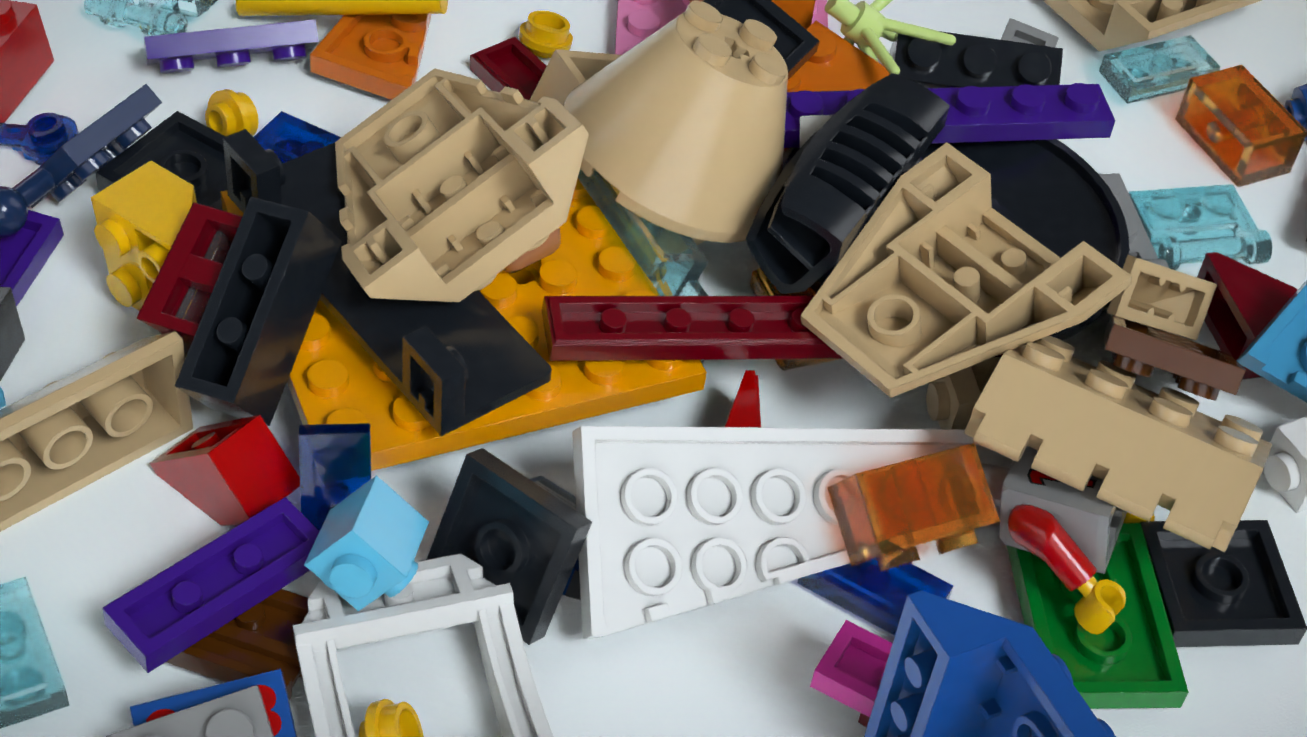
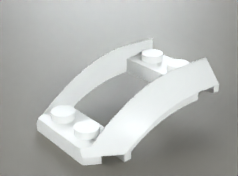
(439, 596)

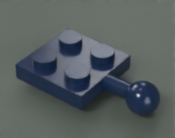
(78, 159)

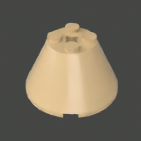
(690, 123)

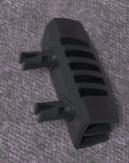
(842, 180)

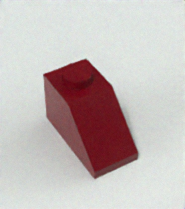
(1241, 303)

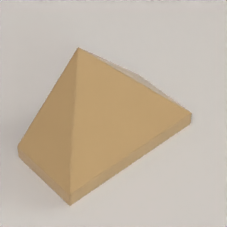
(1163, 298)

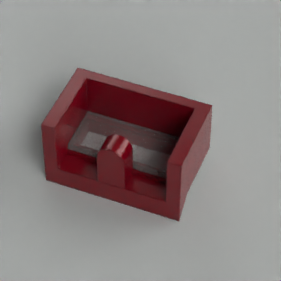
(190, 272)

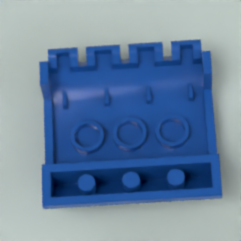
(975, 677)

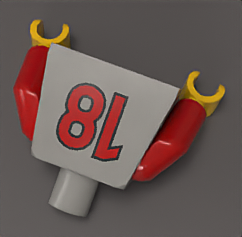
(1065, 530)

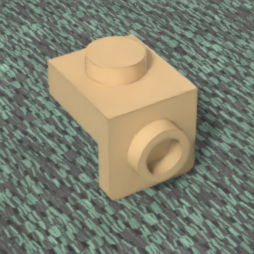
(954, 396)

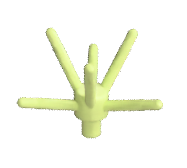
(865, 25)

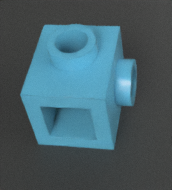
(368, 544)

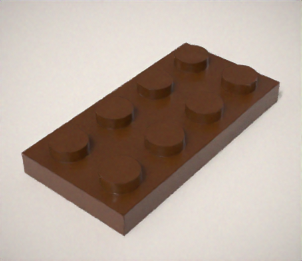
(1192, 364)

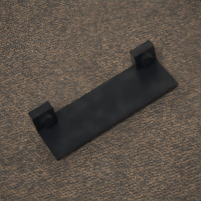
(441, 355)

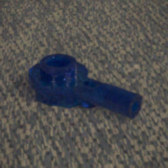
(40, 136)

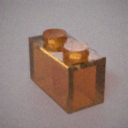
(1240, 125)
(913, 505)

